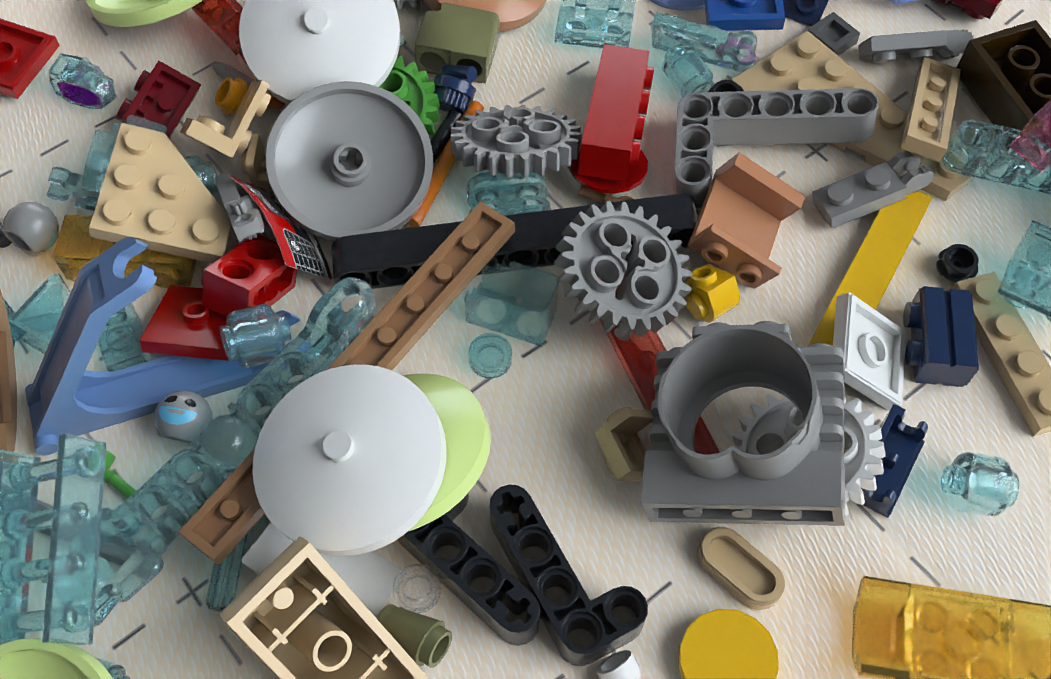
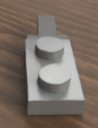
(240, 208)

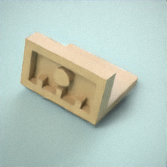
(237, 135)

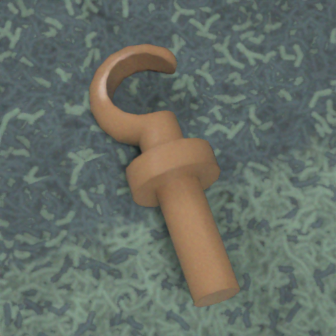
(600, 197)

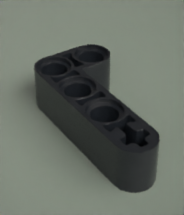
(473, 563)
(556, 571)

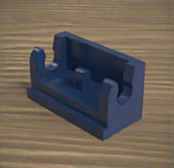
(902, 448)

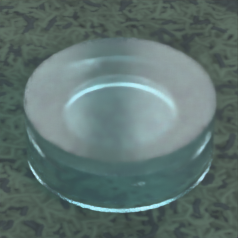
(490, 355)

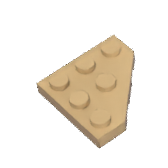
(158, 199)

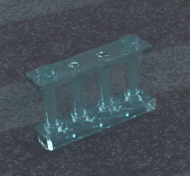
(73, 541)

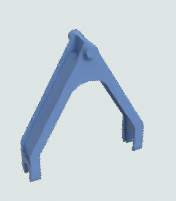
(80, 401)

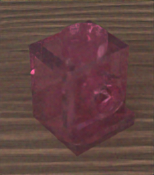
(1040, 128)

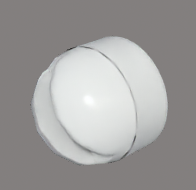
(619, 666)

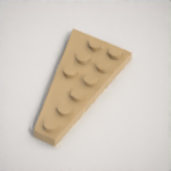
(812, 65)

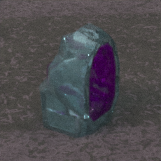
(81, 82)

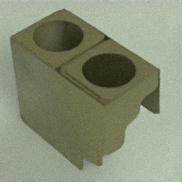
(457, 38)

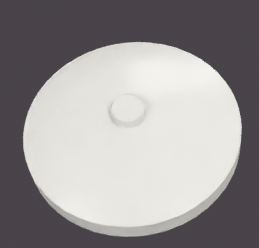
(318, 43)
(349, 459)

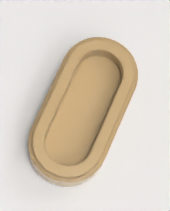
(740, 568)

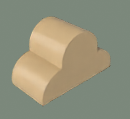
(312, 624)

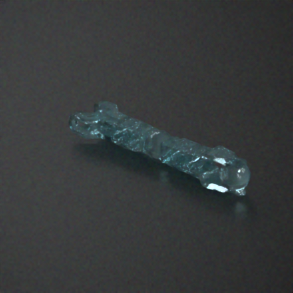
(220, 448)

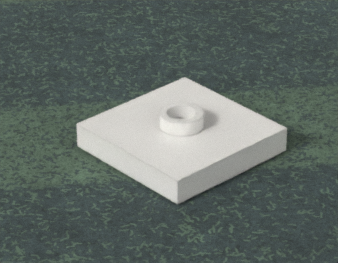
(871, 350)

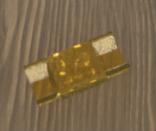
(947, 634)

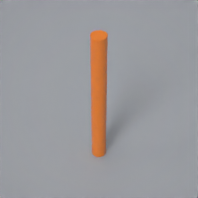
(440, 172)

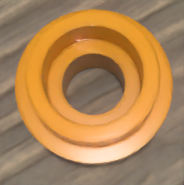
(230, 94)

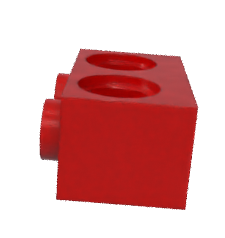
(247, 277)

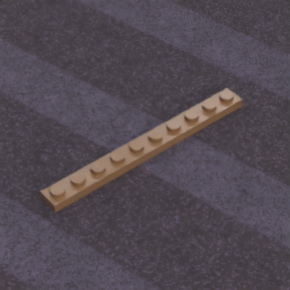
(382, 343)

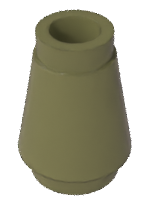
(417, 634)

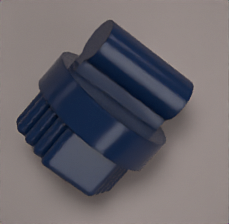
(455, 87)

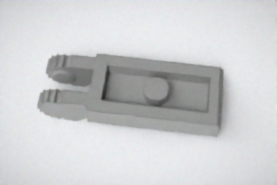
(916, 45)
(872, 189)

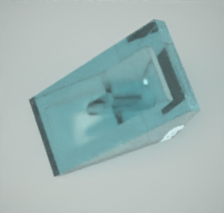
(41, 312)

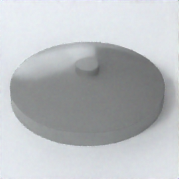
(349, 160)

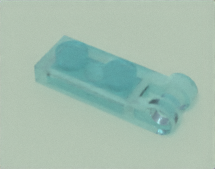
(711, 43)

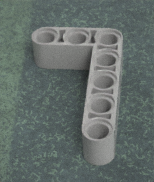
(763, 118)

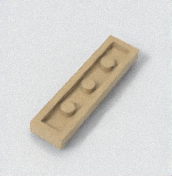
(931, 110)
(1012, 351)

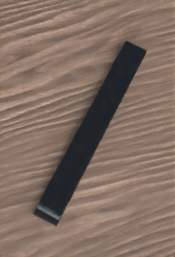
(395, 255)

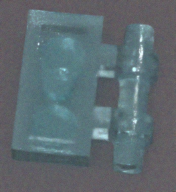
(595, 22)

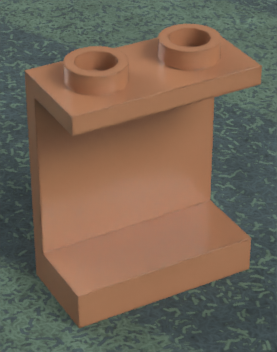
(743, 220)

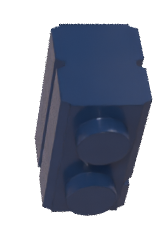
(941, 336)

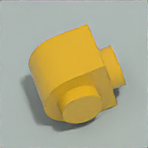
(712, 293)

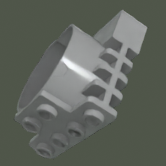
(786, 487)

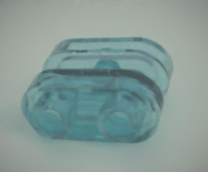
(510, 194)

